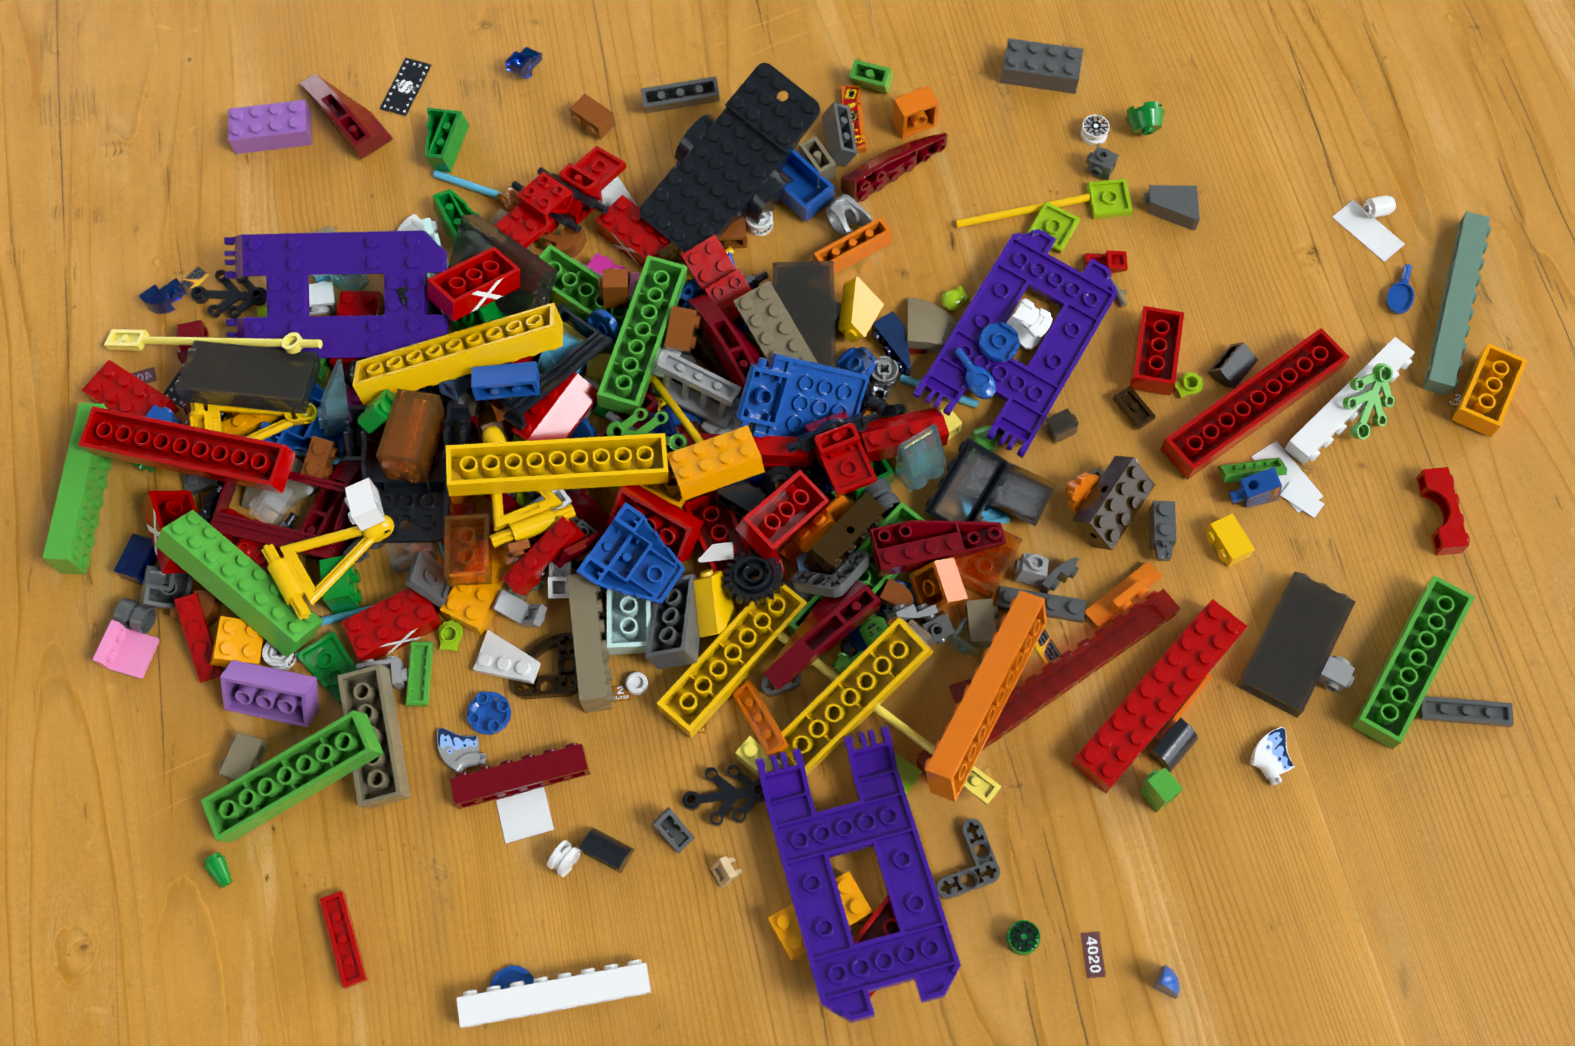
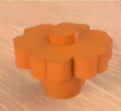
(1079, 489)

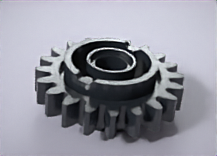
(741, 586)

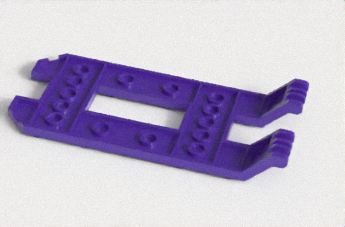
(293, 257)
(1034, 387)
(880, 819)

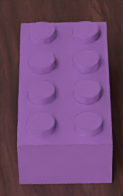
(270, 126)
(270, 693)

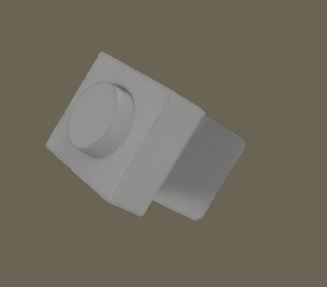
(519, 611)
(397, 668)

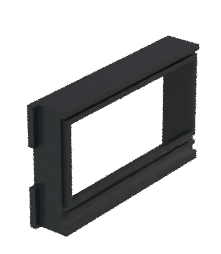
(558, 373)

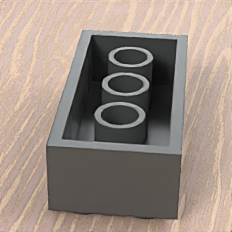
(1042, 66)
(674, 627)

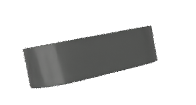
(788, 687)

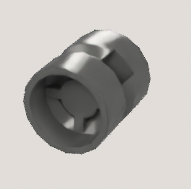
(882, 494)
(134, 616)

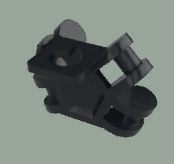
(879, 403)

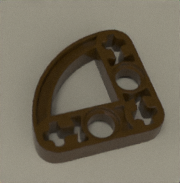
(558, 681)

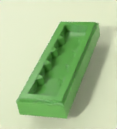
(1238, 471)
(419, 674)

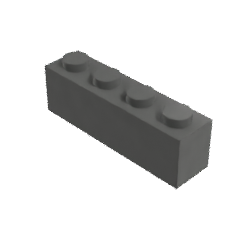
(680, 94)

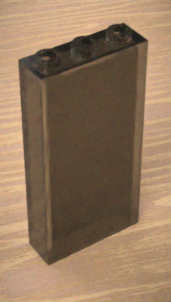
(536, 275)
(809, 298)
(248, 377)
(1296, 644)

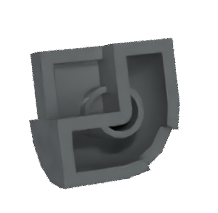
(161, 589)

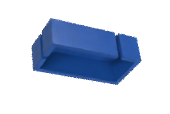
(803, 194)

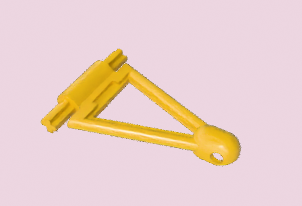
(212, 418)
(528, 520)
(293, 578)

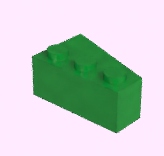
(444, 137)
(449, 210)

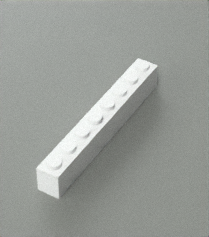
(1334, 416)
(553, 995)

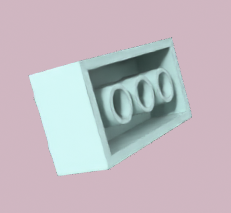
(627, 623)

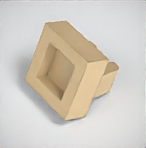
(724, 871)

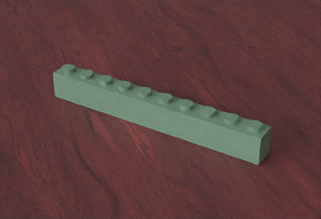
(1456, 304)

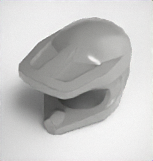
(846, 211)

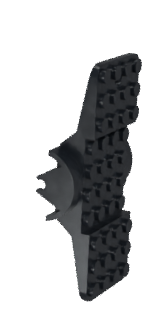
(732, 161)
(403, 500)

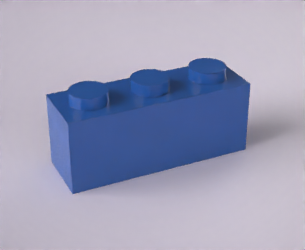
(505, 381)

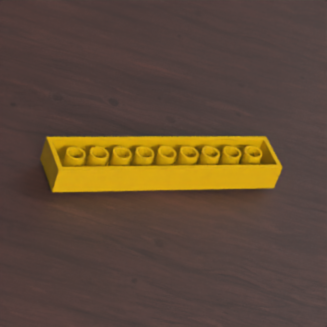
(459, 351)
(556, 464)

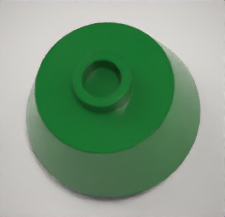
(1145, 118)

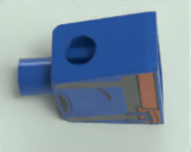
(1258, 489)

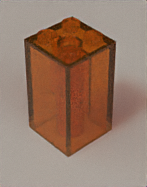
(411, 435)

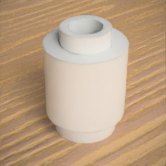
(1379, 206)

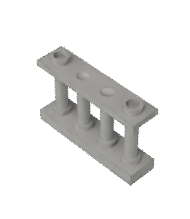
(701, 380)

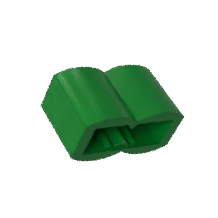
(377, 411)

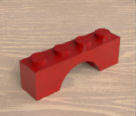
(1438, 487)
(528, 569)

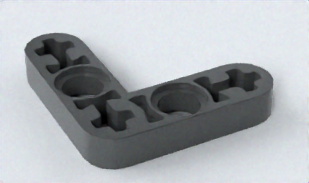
(835, 584)
(979, 862)

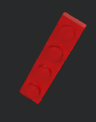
(197, 636)
(343, 939)

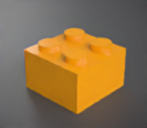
(236, 642)

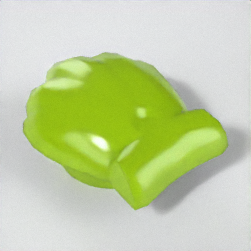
(954, 298)
(1189, 384)
(450, 635)

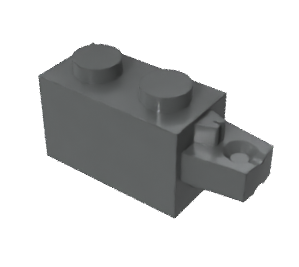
(1162, 529)

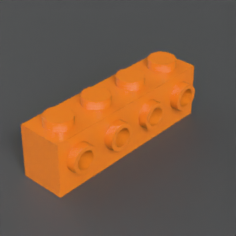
(856, 245)

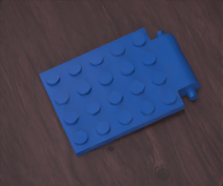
(795, 394)

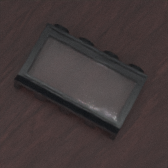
(968, 484)

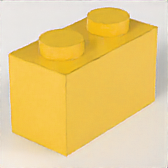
(1229, 540)

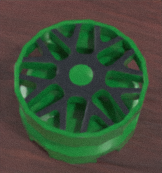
(1023, 937)

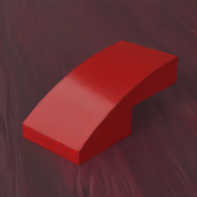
(1114, 260)

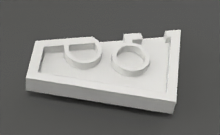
(505, 660)

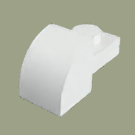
(558, 580)

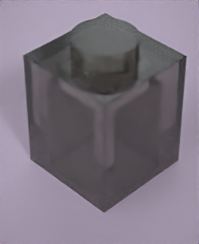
(1061, 426)

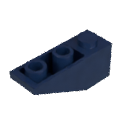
(892, 337)

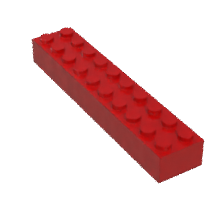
(1254, 403)
(187, 449)
(1158, 696)

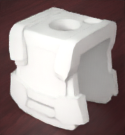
(1029, 323)

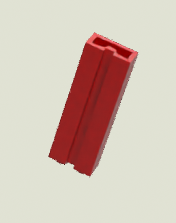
(772, 451)

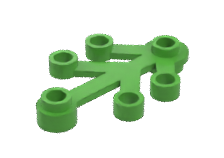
(1380, 376)
(624, 428)

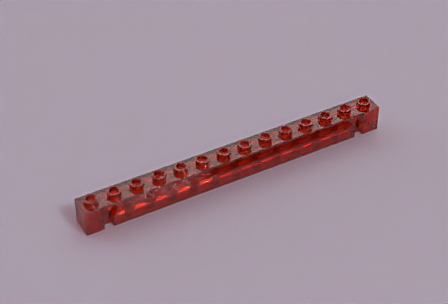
(1079, 664)

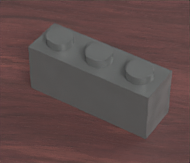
(839, 134)

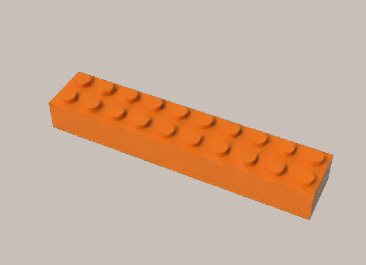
(985, 696)

